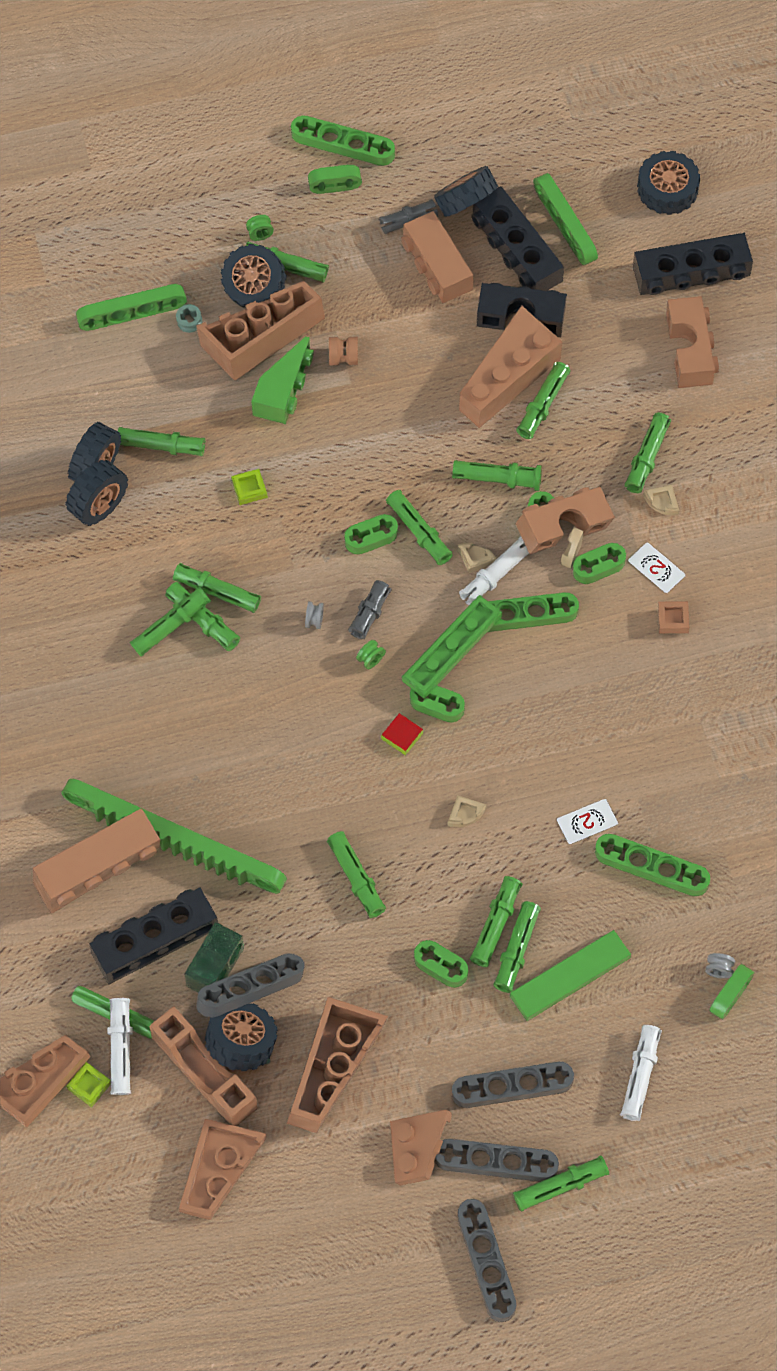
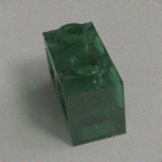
(214, 957)

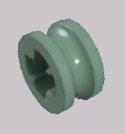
(190, 310)

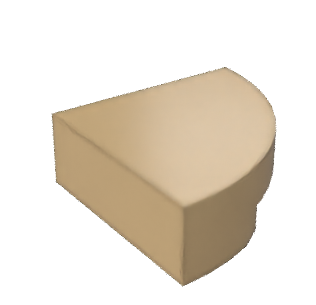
(662, 500)
(575, 542)
(475, 556)
(465, 812)

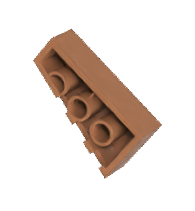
(262, 329)
(512, 365)
(95, 860)
(336, 1053)

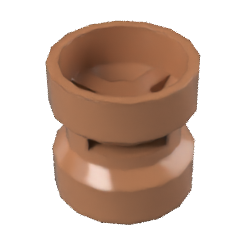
(336, 353)

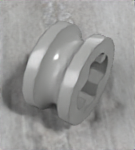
(314, 615)
(720, 965)

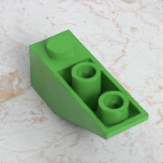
(278, 386)

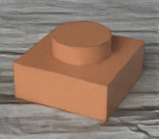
(673, 617)

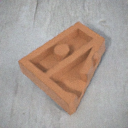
(416, 1145)

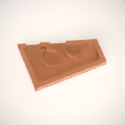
(37, 1081)
(217, 1165)

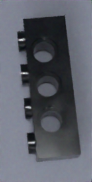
(516, 228)
(702, 253)
(147, 950)

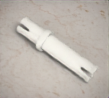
(487, 578)
(120, 1046)
(644, 1060)

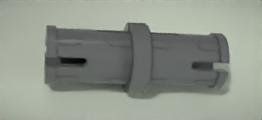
(406, 215)
(369, 609)

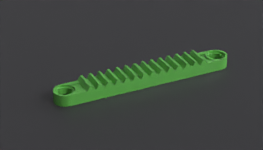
(179, 838)

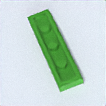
(451, 646)
(570, 975)

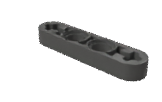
(253, 989)
(511, 1079)
(495, 1165)
(482, 1261)

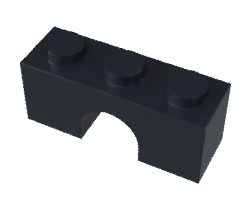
(501, 301)

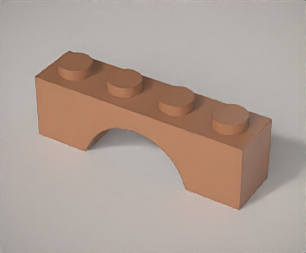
(190, 1055)

